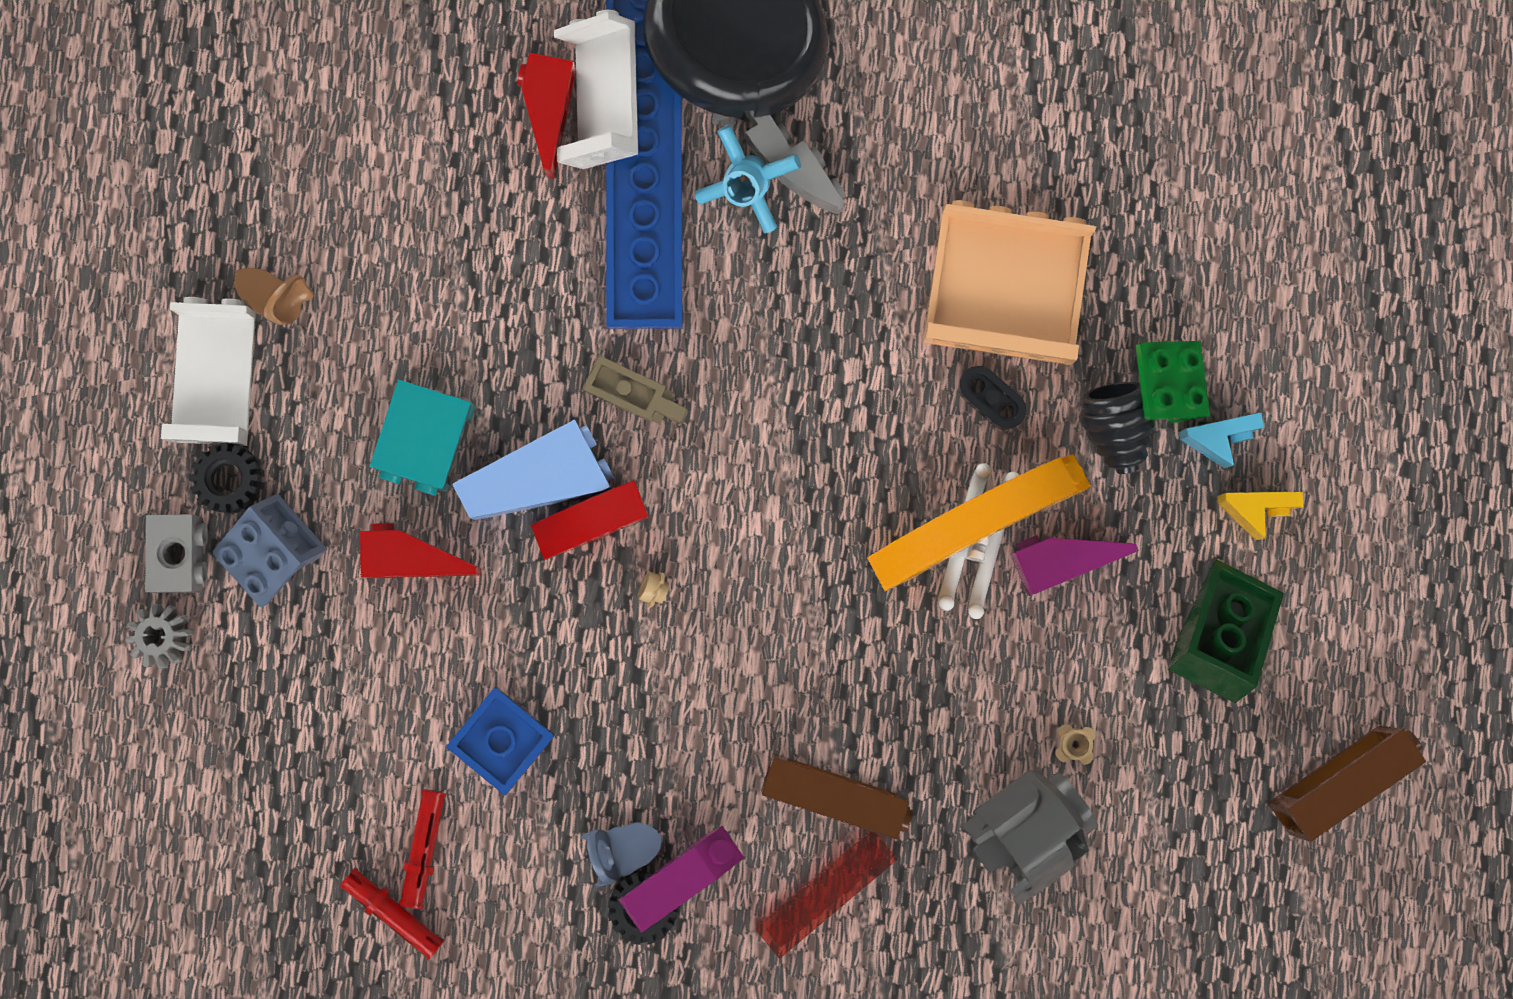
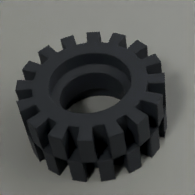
(204, 478)
(622, 921)

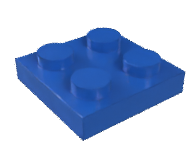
(500, 741)

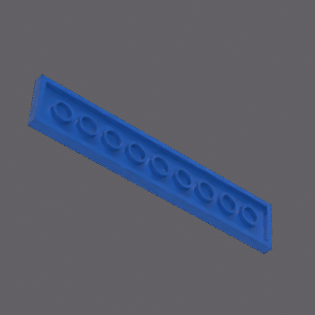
(646, 203)

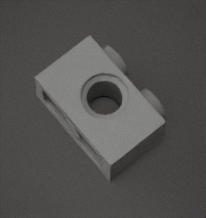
(162, 535)

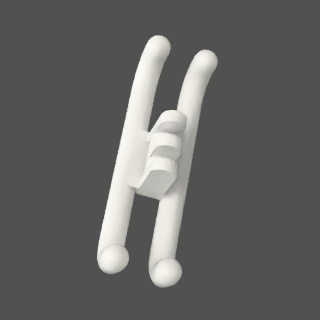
(983, 552)

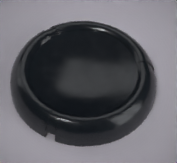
(737, 51)

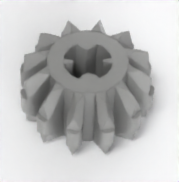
(144, 636)

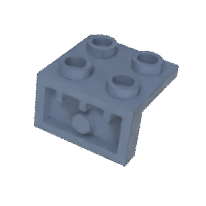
(267, 548)

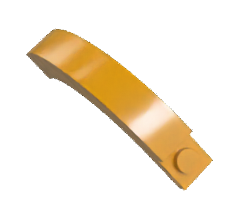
(978, 520)

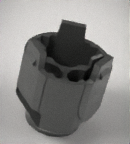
(1034, 829)

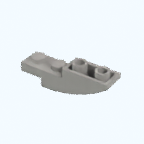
(810, 181)

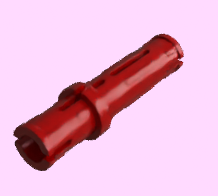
(422, 849)
(391, 913)

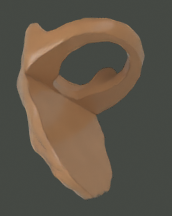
(272, 296)

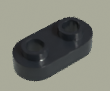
(994, 395)

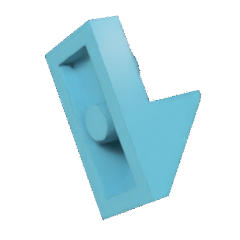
(1213, 438)

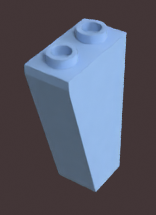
(537, 475)

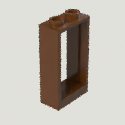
(1347, 782)
(836, 797)

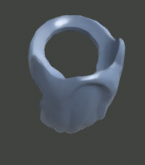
(621, 850)

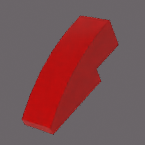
(590, 520)

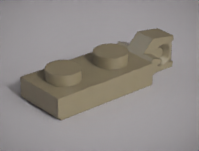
(632, 392)

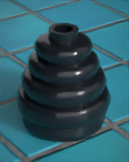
(1117, 425)

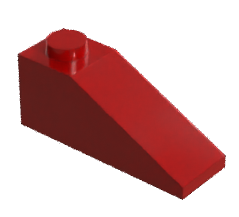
(547, 94)
(401, 555)

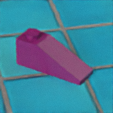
(1059, 560)
(681, 878)

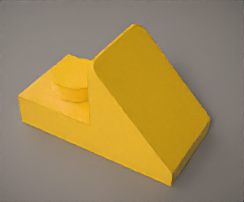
(1250, 508)

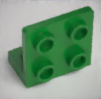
(1172, 381)

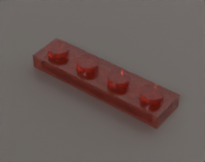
(825, 893)

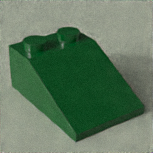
(1227, 633)

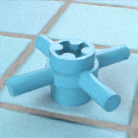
(751, 190)

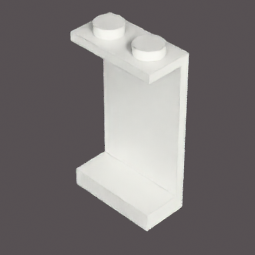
(603, 90)
(212, 372)

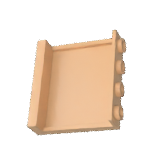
(1008, 283)

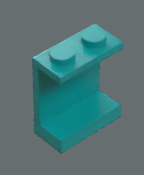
(420, 437)

